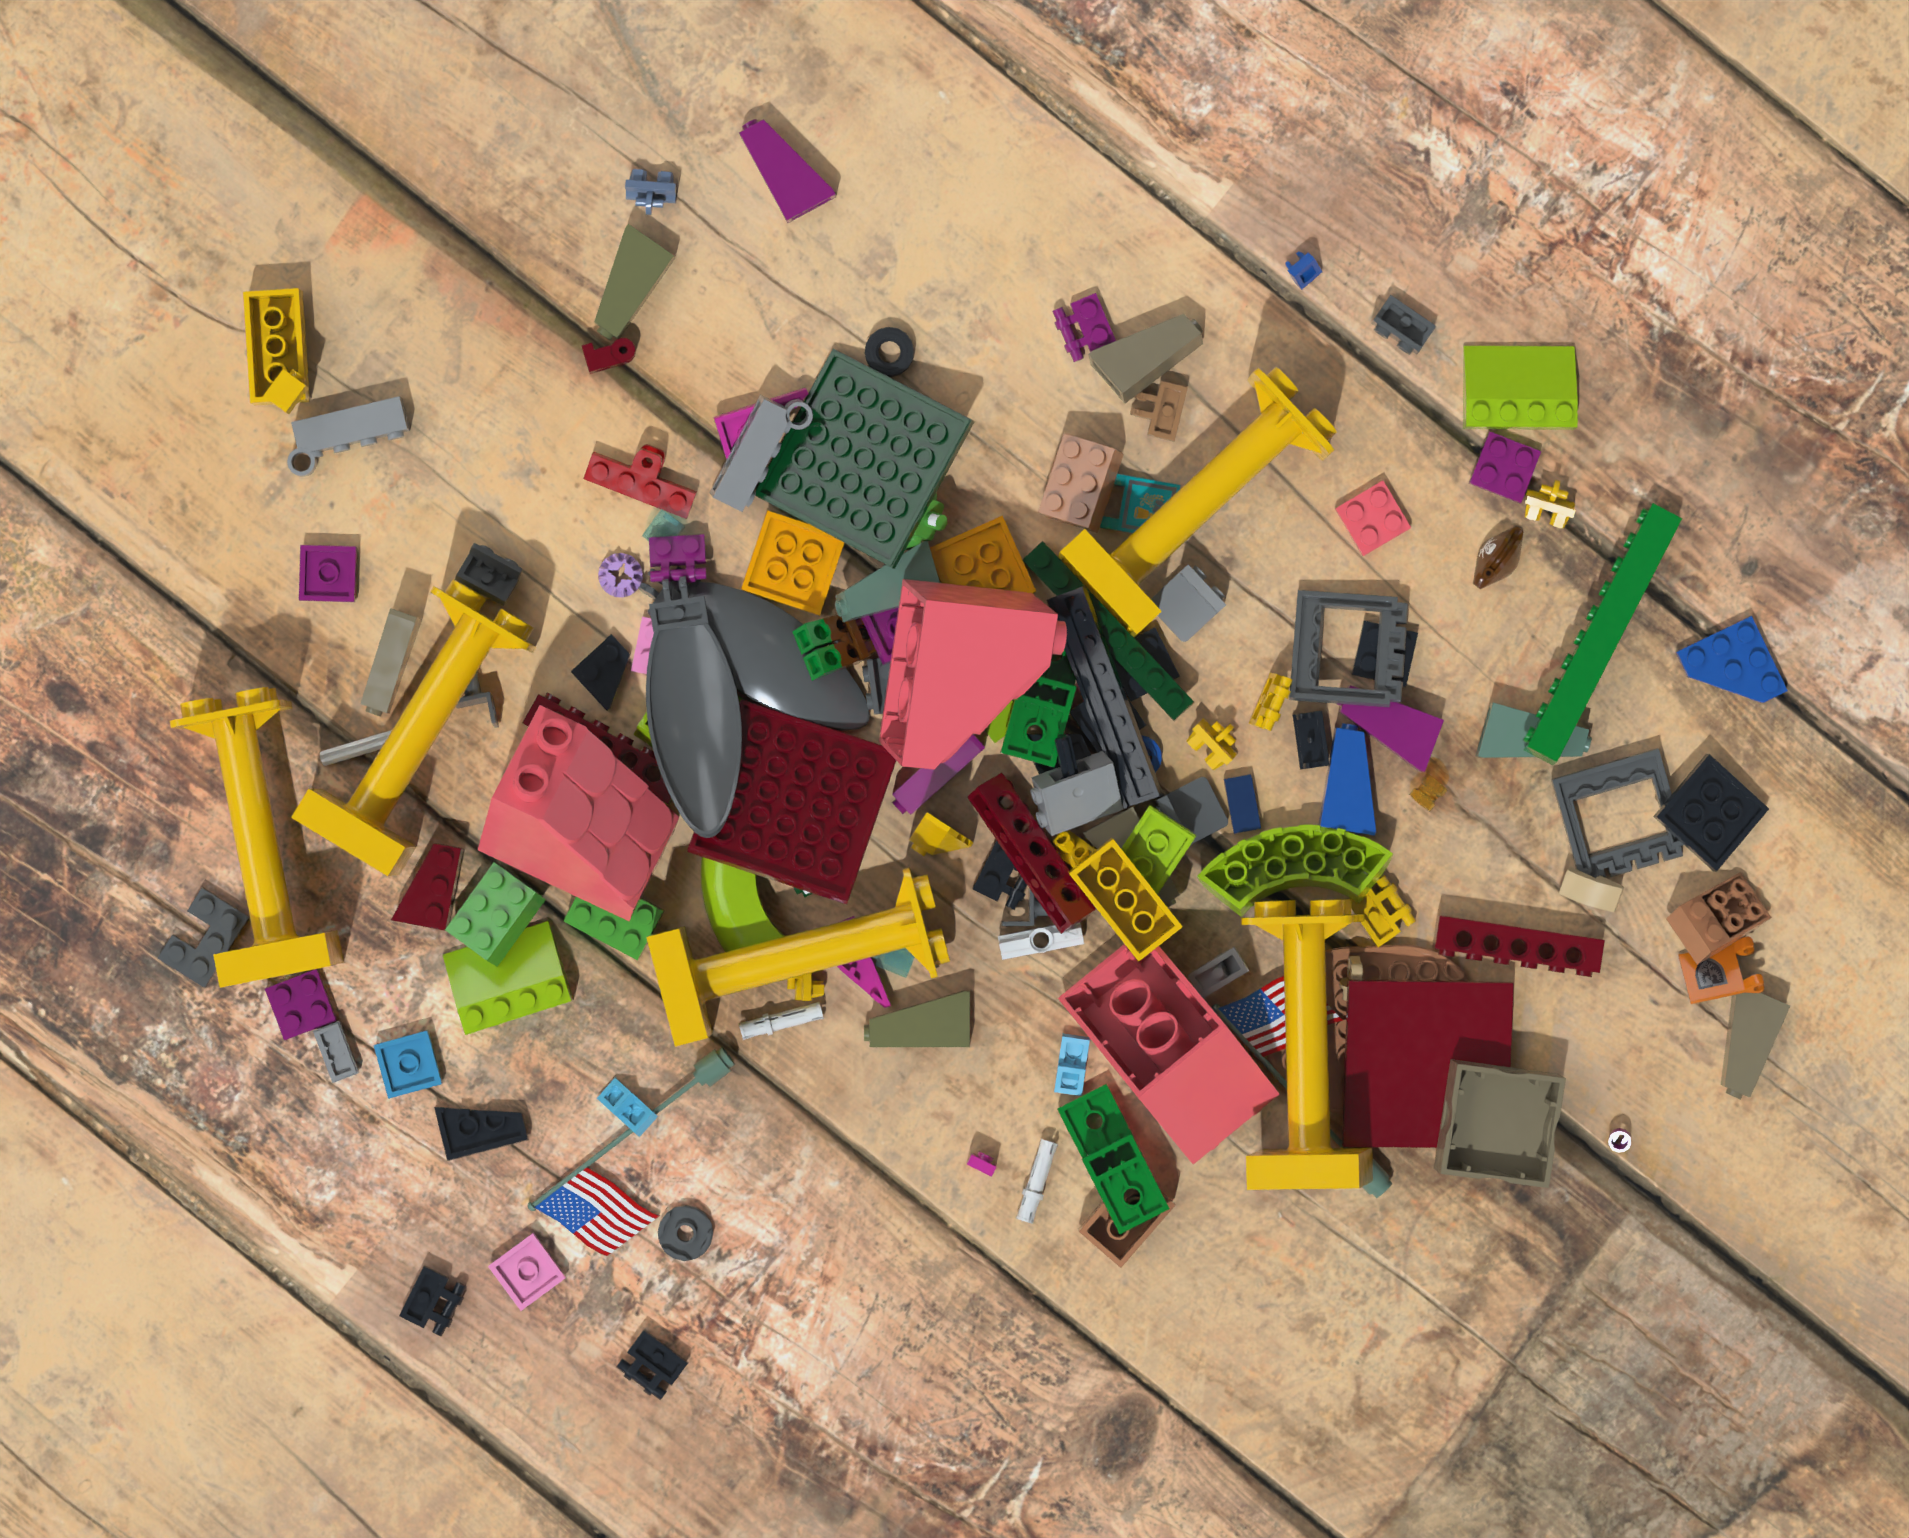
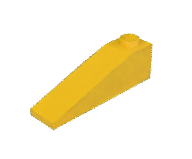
(937, 837)

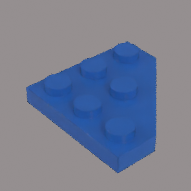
(1734, 662)

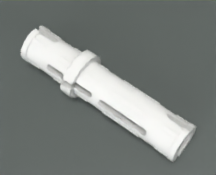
(781, 1020)
(1035, 1185)

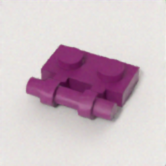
(1092, 323)
(677, 551)

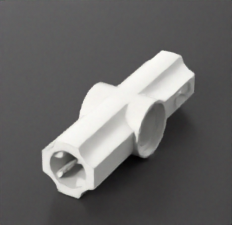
(1022, 943)

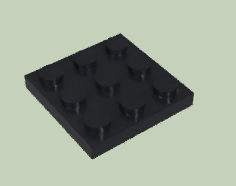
(1711, 812)

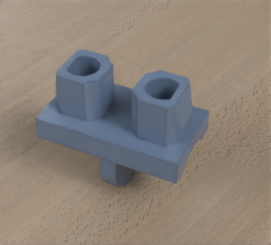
(650, 193)

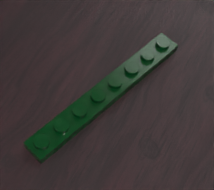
(1119, 640)

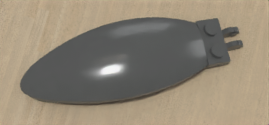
(768, 660)
(693, 711)

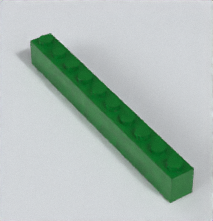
(1602, 633)

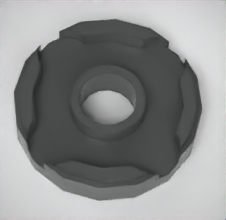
(673, 1244)

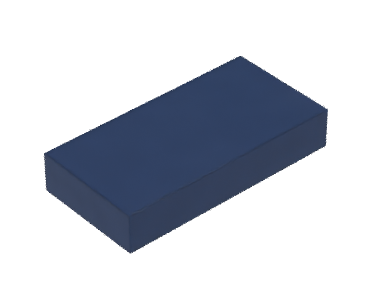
(1242, 803)

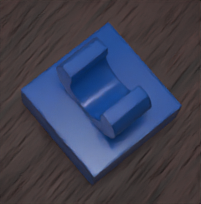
(1304, 270)

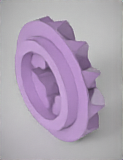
(625, 587)

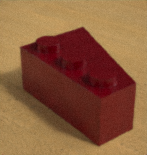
(432, 890)

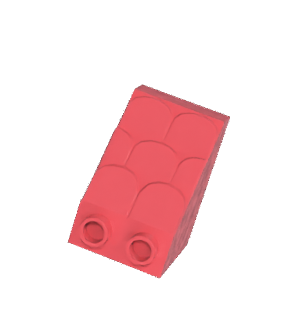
(959, 664)
(577, 817)
(1169, 1048)

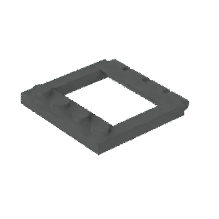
(1309, 642)
(1607, 778)

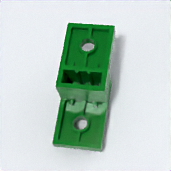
(1045, 705)
(1113, 1159)

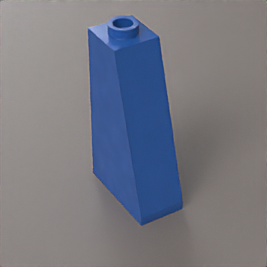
(1347, 788)

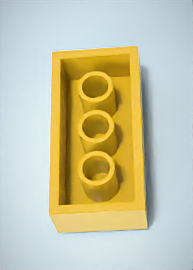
(274, 339)
(1125, 899)

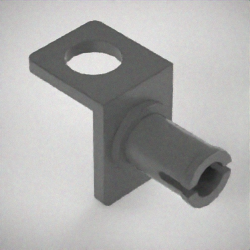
(474, 696)
(1035, 910)

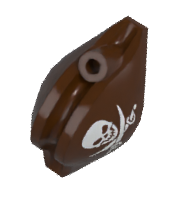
(1498, 557)

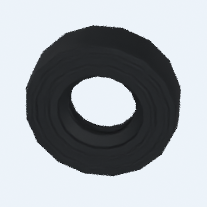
(894, 335)

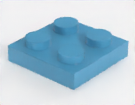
(408, 1064)

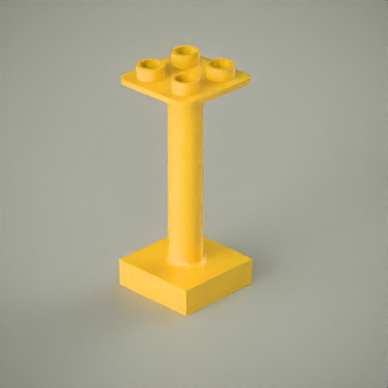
(1117, 575)
(361, 821)
(276, 945)
(691, 982)
(1309, 1156)

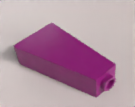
(788, 177)
(1398, 728)
(929, 781)

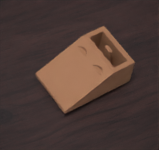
(1718, 917)

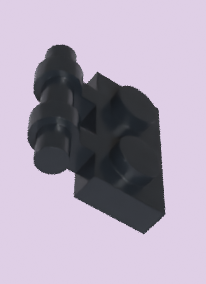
(995, 876)
(424, 1297)
(657, 1358)

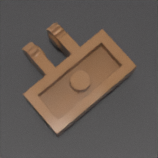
(1166, 411)

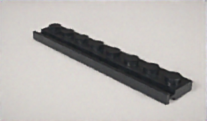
(1105, 697)

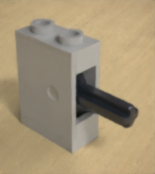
(1075, 790)

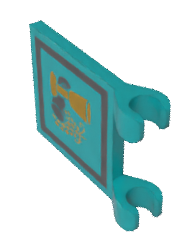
(1139, 502)

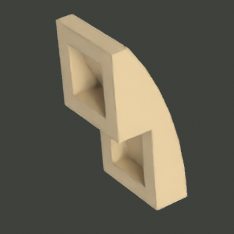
(1591, 891)

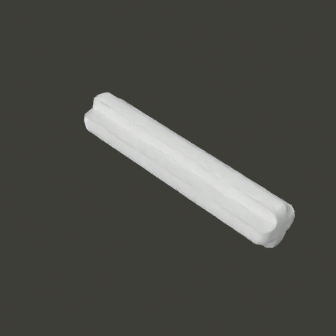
(353, 749)

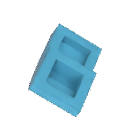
(1072, 1064)
(627, 1107)

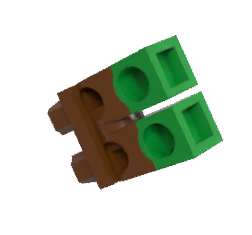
(844, 641)

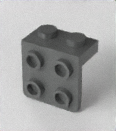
(1194, 808)

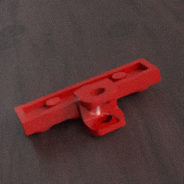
(641, 480)

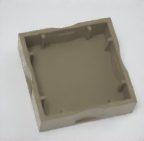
(1499, 1123)

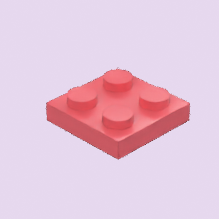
(1372, 518)

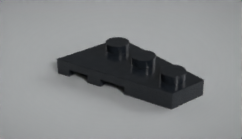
(478, 1131)

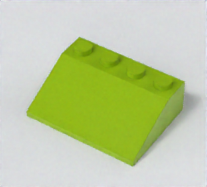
(1520, 387)
(522, 984)

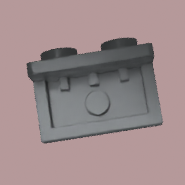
(1402, 325)
(489, 573)

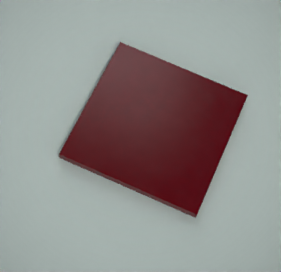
(801, 803)
(1402, 1052)

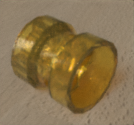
(1428, 792)

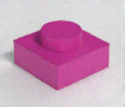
(982, 1163)

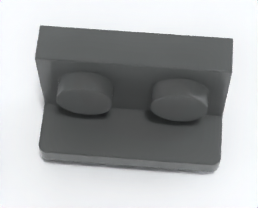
(877, 675)

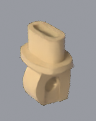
(1354, 972)

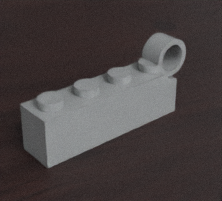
(347, 427)
(754, 449)

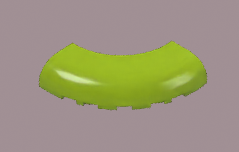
(1293, 859)
(734, 906)

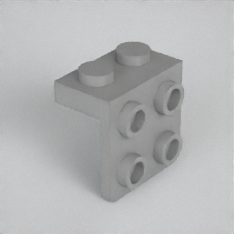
(1188, 602)

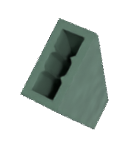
(882, 588)
(1505, 732)

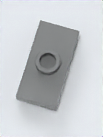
(336, 1051)

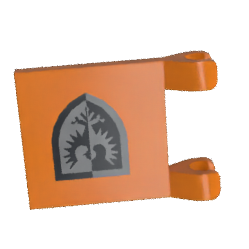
(1720, 974)

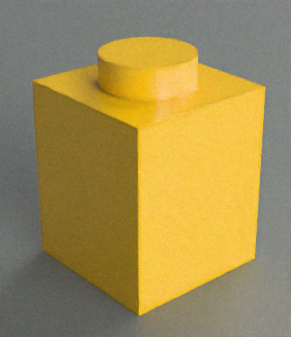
(286, 390)

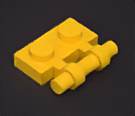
(1271, 701)
(1377, 921)

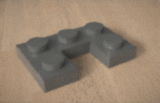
(225, 926)

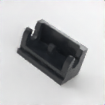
(1310, 740)

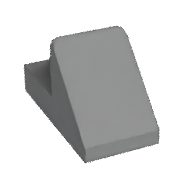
(1218, 972)

